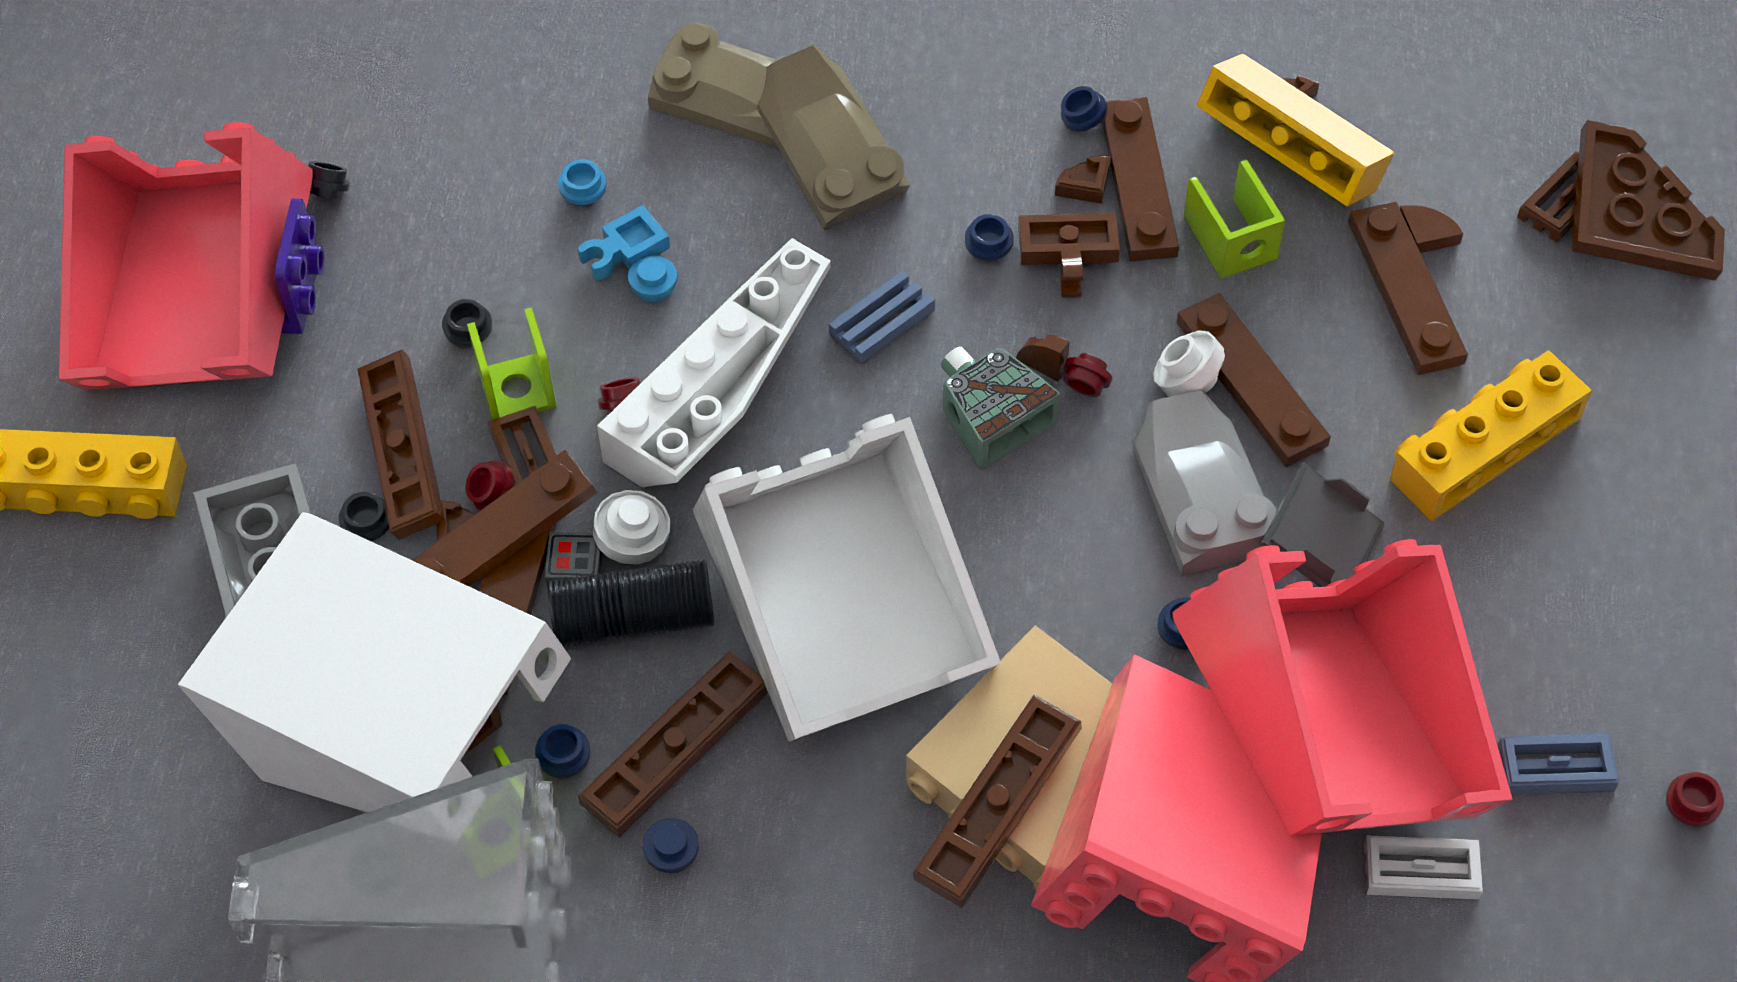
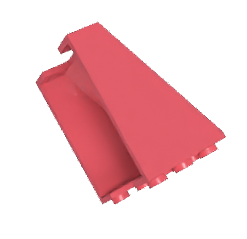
(174, 263)
(1350, 691)
(1181, 830)

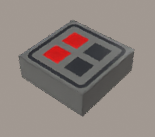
(572, 556)

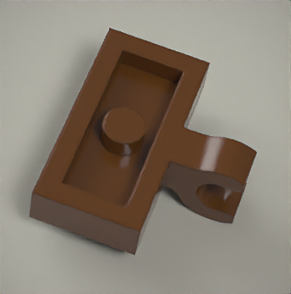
(1069, 242)

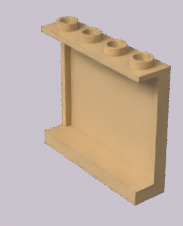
(965, 739)

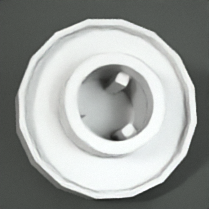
(1189, 364)
(631, 527)

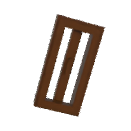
(1547, 218)
(514, 422)

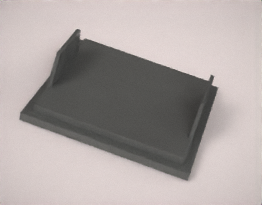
(1326, 523)

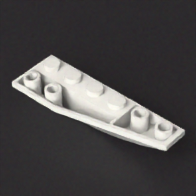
(712, 374)

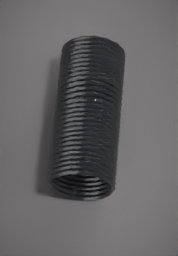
(642, 604)

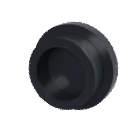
(328, 179)
(462, 313)
(364, 516)

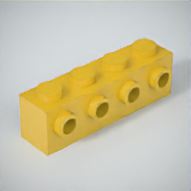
(1295, 129)
(1488, 434)
(90, 473)

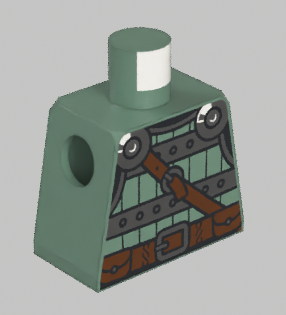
(995, 403)

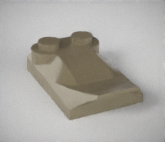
(711, 83)
(828, 137)

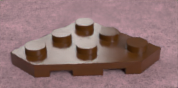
(1638, 210)

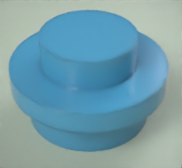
(582, 182)
(652, 278)

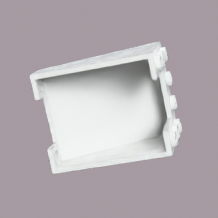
(846, 578)
(362, 669)

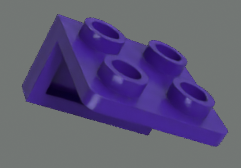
(297, 266)

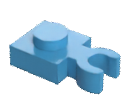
(624, 241)

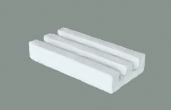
(1420, 886)

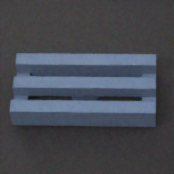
(876, 311)
(1600, 771)

